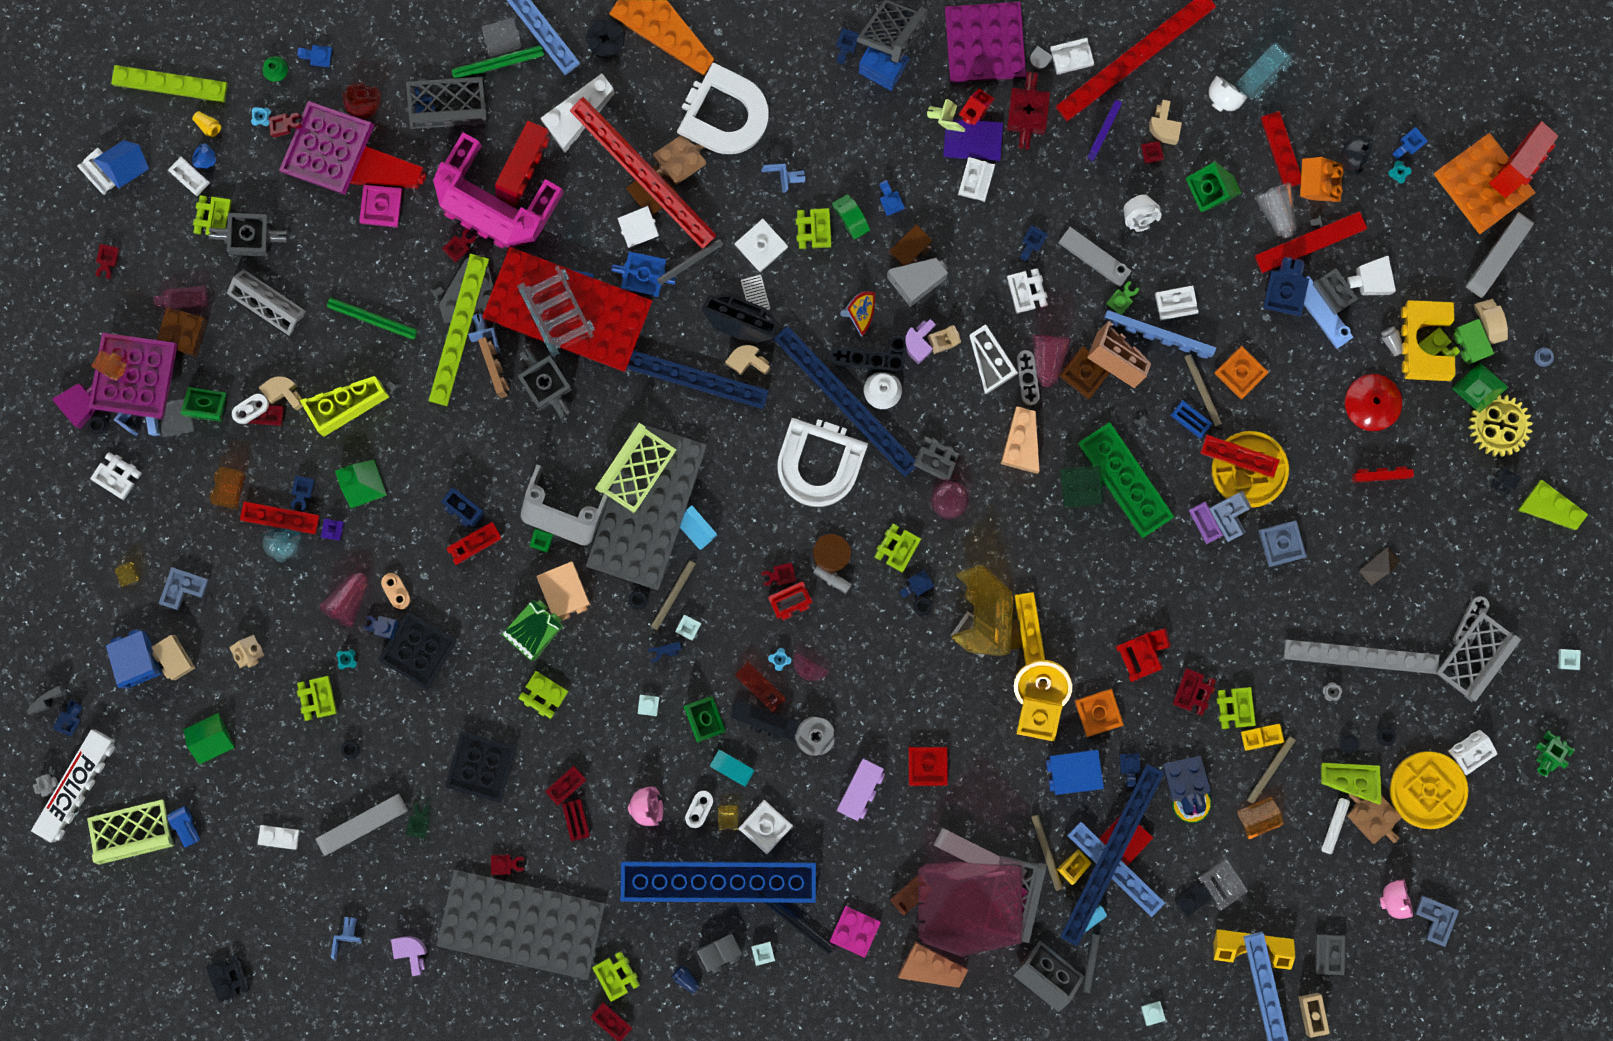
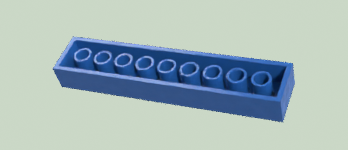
(718, 881)

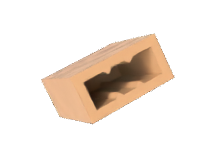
(564, 590)

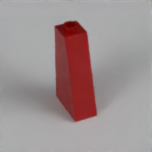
(388, 171)

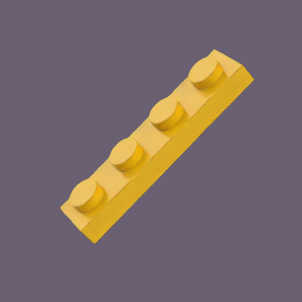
(1029, 627)

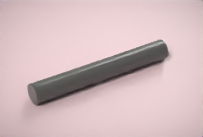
(1091, 963)

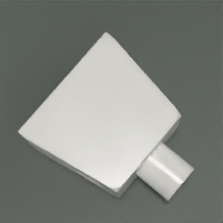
(1374, 278)

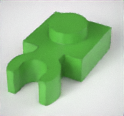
(1120, 300)

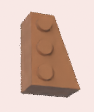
(1118, 357)
(930, 967)

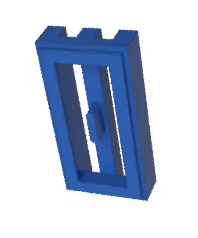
(1178, 410)

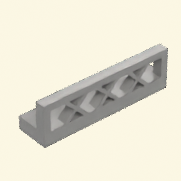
(266, 298)

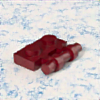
(1188, 690)

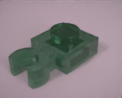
(418, 825)

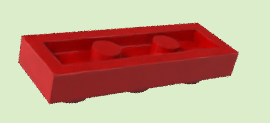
(1364, 475)

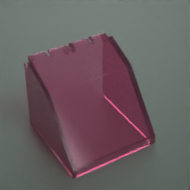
(970, 906)

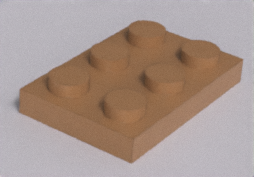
(494, 367)

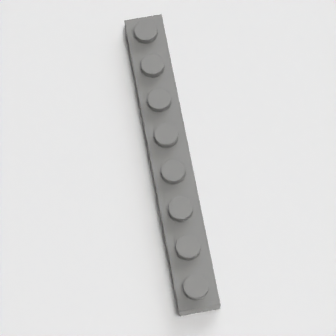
(1361, 656)

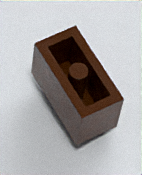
(911, 247)

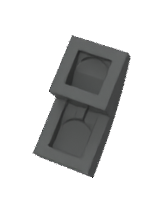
(43, 703)

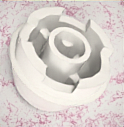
(1141, 212)
(882, 390)

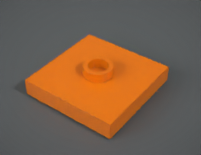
(1241, 372)
(1099, 712)

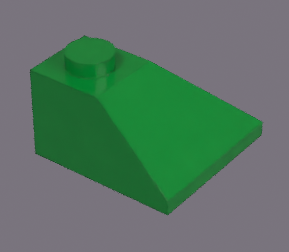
(1212, 186)
(1479, 387)
(361, 483)

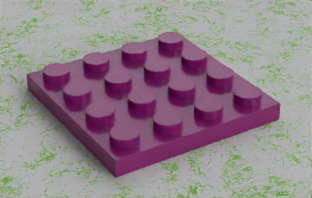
(985, 42)
(326, 147)
(146, 378)

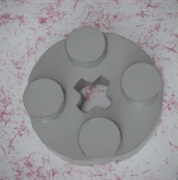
(825, 735)

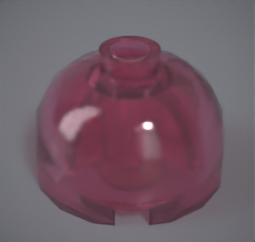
(949, 499)

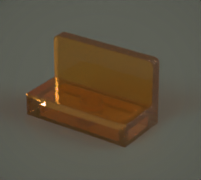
(1260, 818)

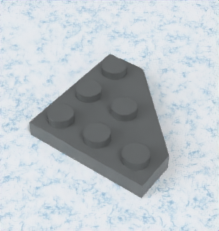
(449, 300)

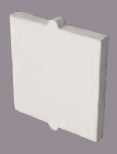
(638, 226)

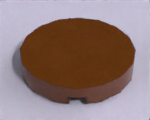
(831, 552)

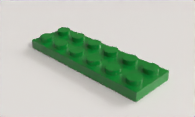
(1126, 480)

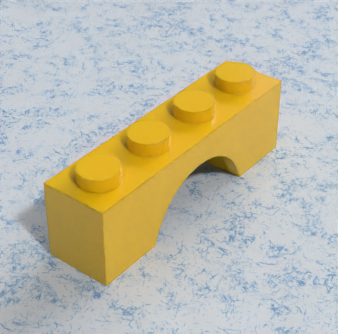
(1230, 944)

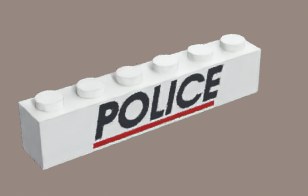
(73, 786)

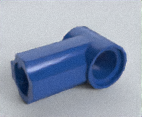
(182, 822)

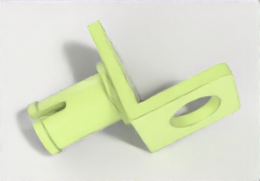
(945, 115)

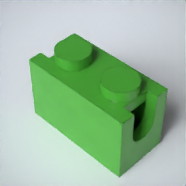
(1473, 342)

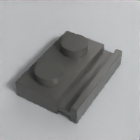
(1335, 291)
(1330, 954)

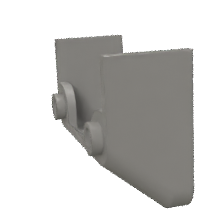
(578, 530)

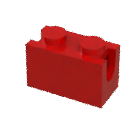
(976, 107)

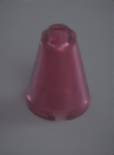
(1049, 357)
(346, 600)

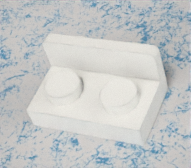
(1473, 751)

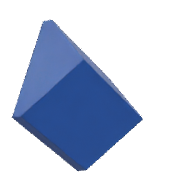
(122, 163)

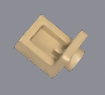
(944, 339)

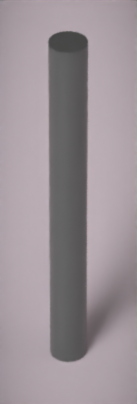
(690, 261)

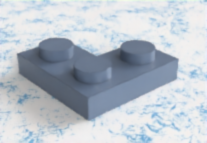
(1226, 515)
(179, 583)
(1442, 919)

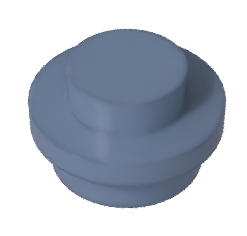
(1544, 357)

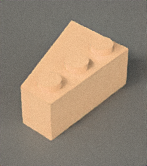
(1021, 443)

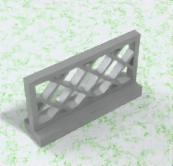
(1491, 667)

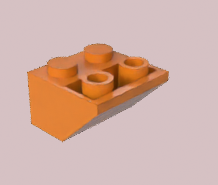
(1321, 179)

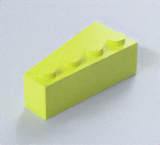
(343, 404)

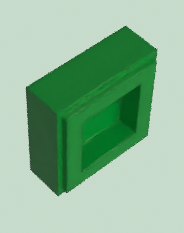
(541, 540)

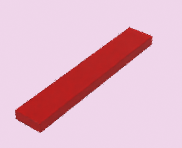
(1311, 242)

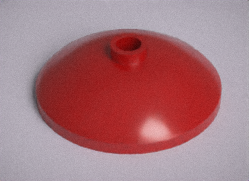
(1364, 411)

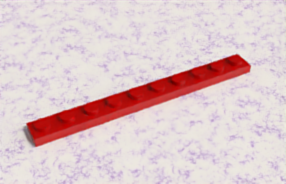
(1134, 58)
(642, 172)

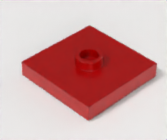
(927, 766)
(1136, 845)

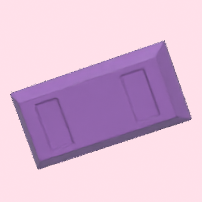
(1205, 522)

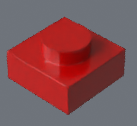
(1160, 639)

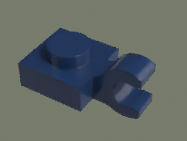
(847, 43)
(1033, 240)
(919, 584)
(670, 650)
(68, 721)
(1129, 765)

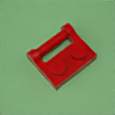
(1145, 655)

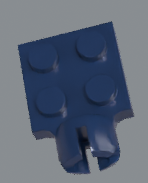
(1287, 288)
(1188, 783)

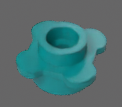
(1400, 178)
(351, 660)

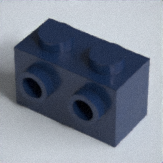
(463, 507)

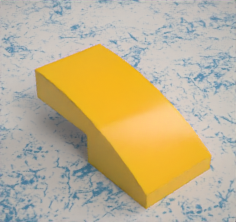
(1262, 736)

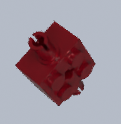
(1025, 123)

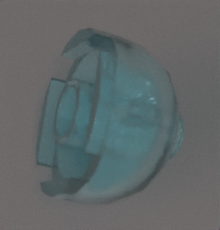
(281, 544)

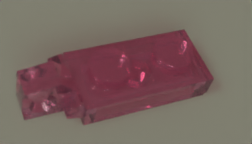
(183, 298)

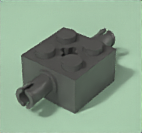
(239, 225)
(556, 387)

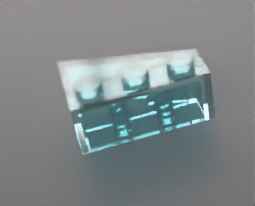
(1264, 71)

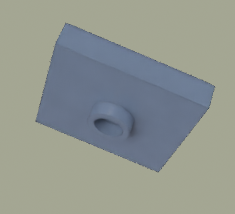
(1282, 543)

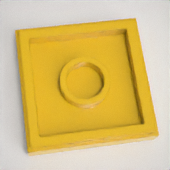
(1039, 718)

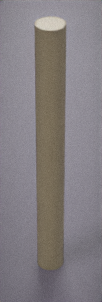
(1203, 390)
(673, 594)
(1271, 769)
(1047, 853)

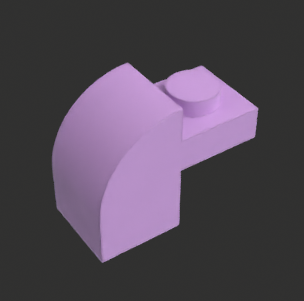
(916, 345)
(412, 948)

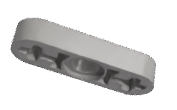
(1020, 364)
(1472, 607)

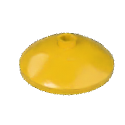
(1055, 688)

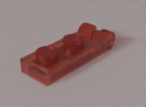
(759, 686)

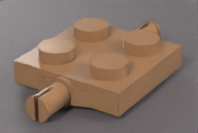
(679, 159)
(1374, 819)

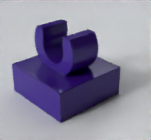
(332, 529)

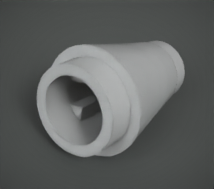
(1393, 340)

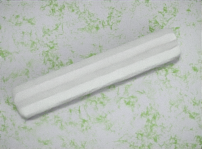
(1335, 825)

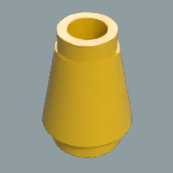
(207, 124)

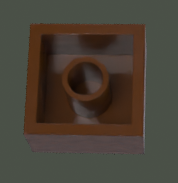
(183, 329)

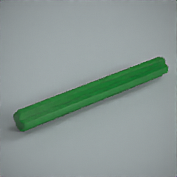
(498, 62)
(372, 318)

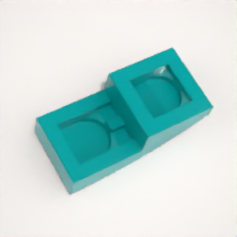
(732, 768)

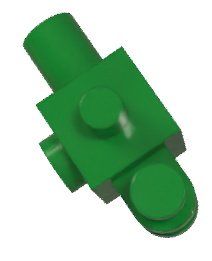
(1552, 754)

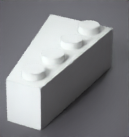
(563, 124)

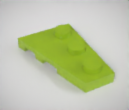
(1552, 506)
(1353, 779)

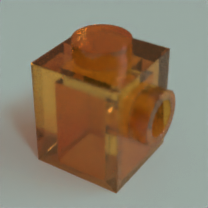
(109, 364)

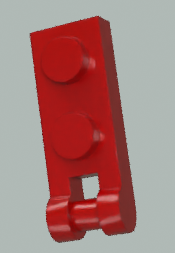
(474, 543)

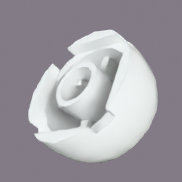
(1225, 95)

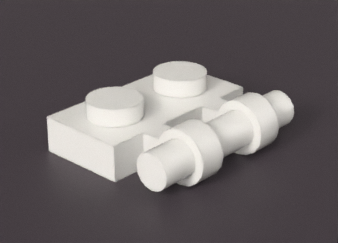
(1021, 291)
(111, 480)

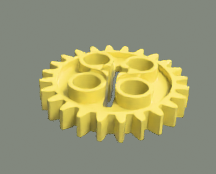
(1498, 442)

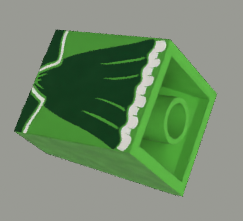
(533, 629)

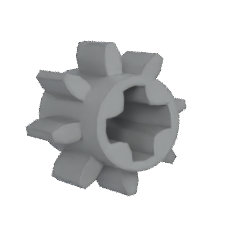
(45, 785)

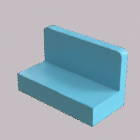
(697, 528)

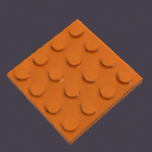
(1468, 179)

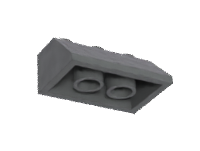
(1049, 976)

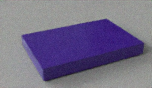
(1104, 130)
(977, 142)

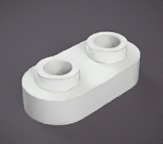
(250, 408)
(698, 808)

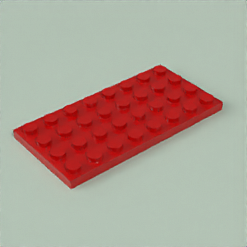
(612, 311)

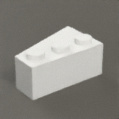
(992, 361)

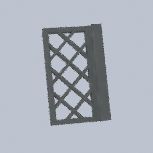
(905, 34)
(451, 117)
(1033, 894)

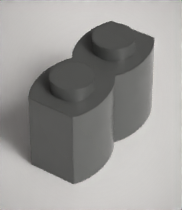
(720, 952)

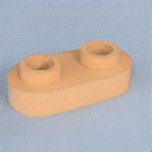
(396, 590)

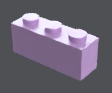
(861, 790)

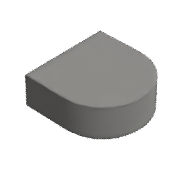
(1040, 58)

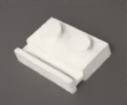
(1072, 56)
(94, 172)
(976, 179)
(1176, 303)

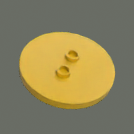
(1256, 487)
(1429, 790)

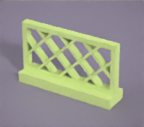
(620, 461)
(134, 848)

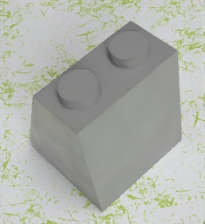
(917, 279)

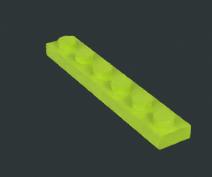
(169, 83)

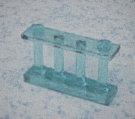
(537, 309)

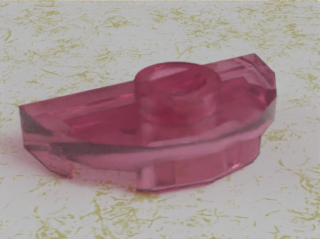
(808, 669)

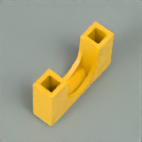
(1417, 363)

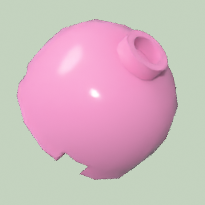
(645, 807)
(1396, 900)

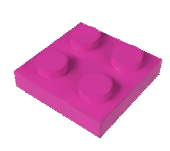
(380, 206)
(855, 931)

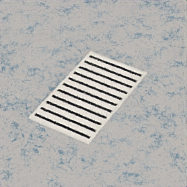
(755, 291)

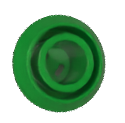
(275, 68)

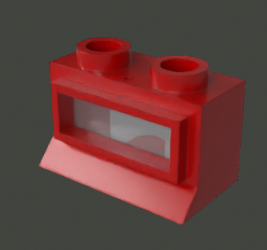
(790, 600)

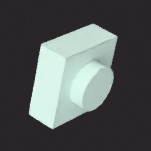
(688, 627)
(1569, 659)
(648, 705)
(763, 953)
(1153, 1013)

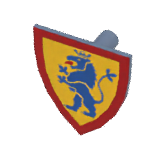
(861, 310)

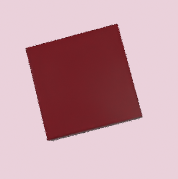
(1152, 152)

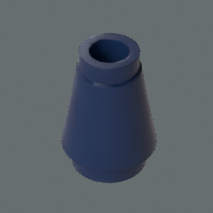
(685, 979)

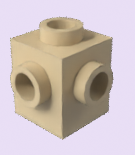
(247, 652)

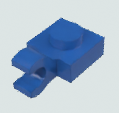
(318, 55)
(1411, 142)
(891, 201)

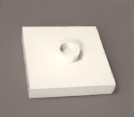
(761, 245)
(765, 827)

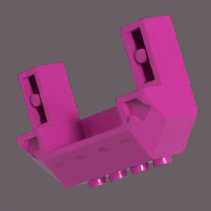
(484, 211)

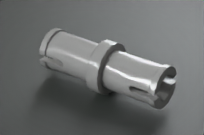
(833, 579)

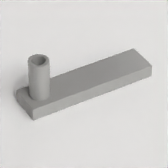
(1095, 256)

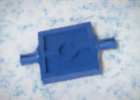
(641, 274)

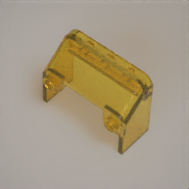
(991, 613)

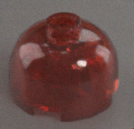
(361, 100)

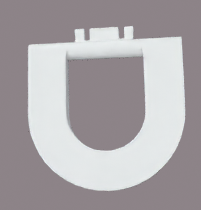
(713, 138)
(790, 454)

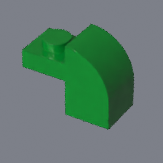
(851, 216)

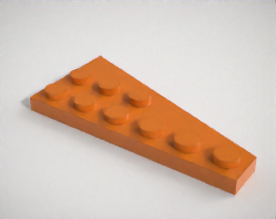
(664, 28)

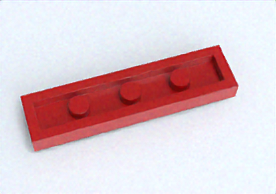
(1281, 149)
(1239, 456)
(279, 518)

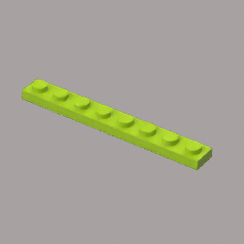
(458, 330)

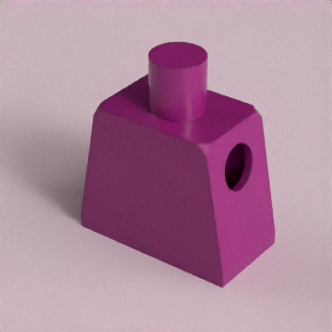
(75, 404)

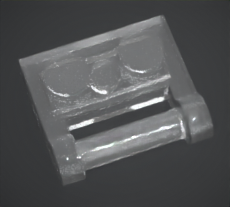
(1227, 880)

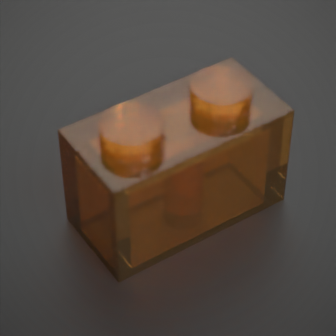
(227, 488)

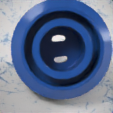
(203, 156)

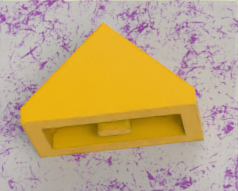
(1074, 866)

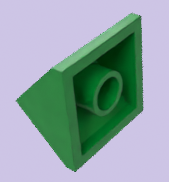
(204, 404)
(704, 719)
(208, 739)

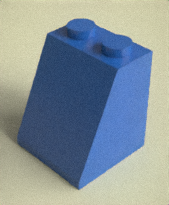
(879, 68)
(132, 659)
(1075, 772)

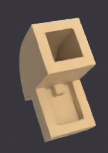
(1163, 129)
(1492, 320)
(744, 356)
(281, 387)

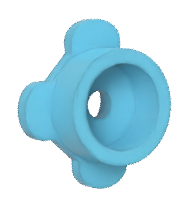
(256, 112)
(779, 654)

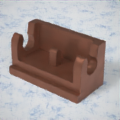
(907, 896)

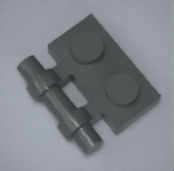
(933, 463)

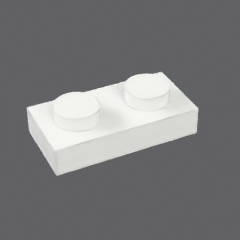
(278, 837)

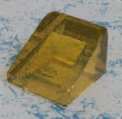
(127, 574)
(728, 817)

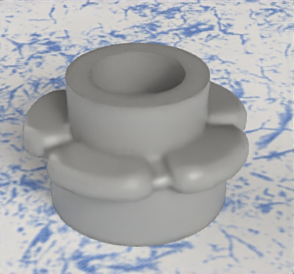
(1337, 692)

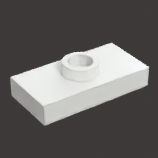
(188, 176)

